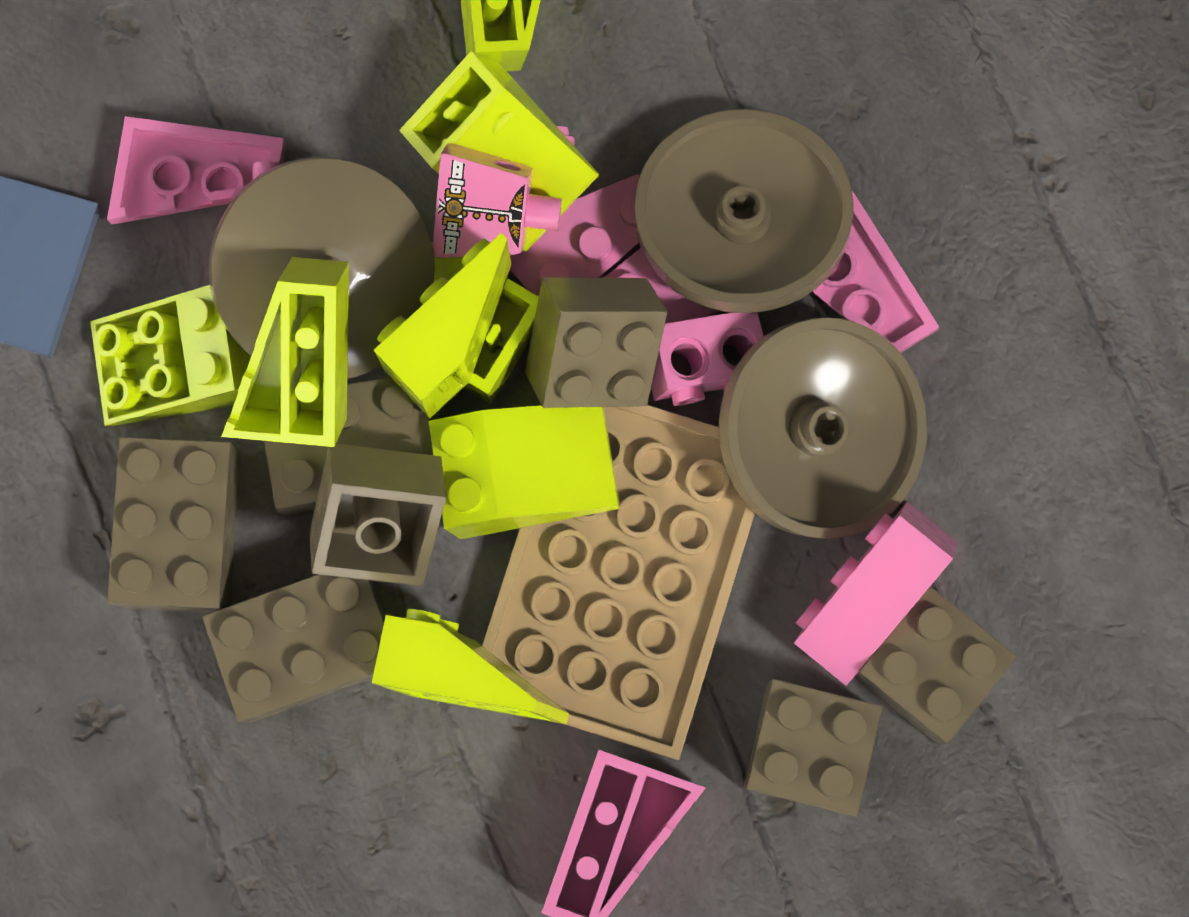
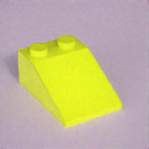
(523, 467)
(436, 663)

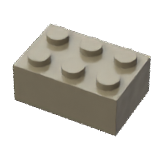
(377, 417)
(174, 525)
(296, 643)

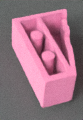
(875, 592)
(615, 834)

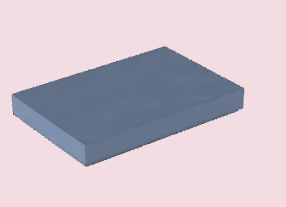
(40, 261)

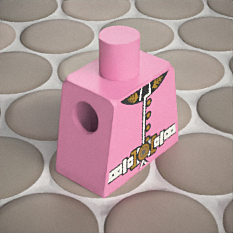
(486, 197)

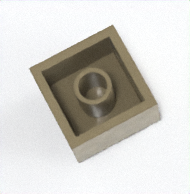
(595, 342)
(377, 514)
(936, 667)
(812, 747)

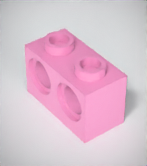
(702, 345)

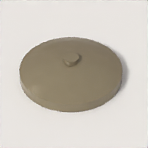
(743, 210)
(325, 213)
(823, 428)

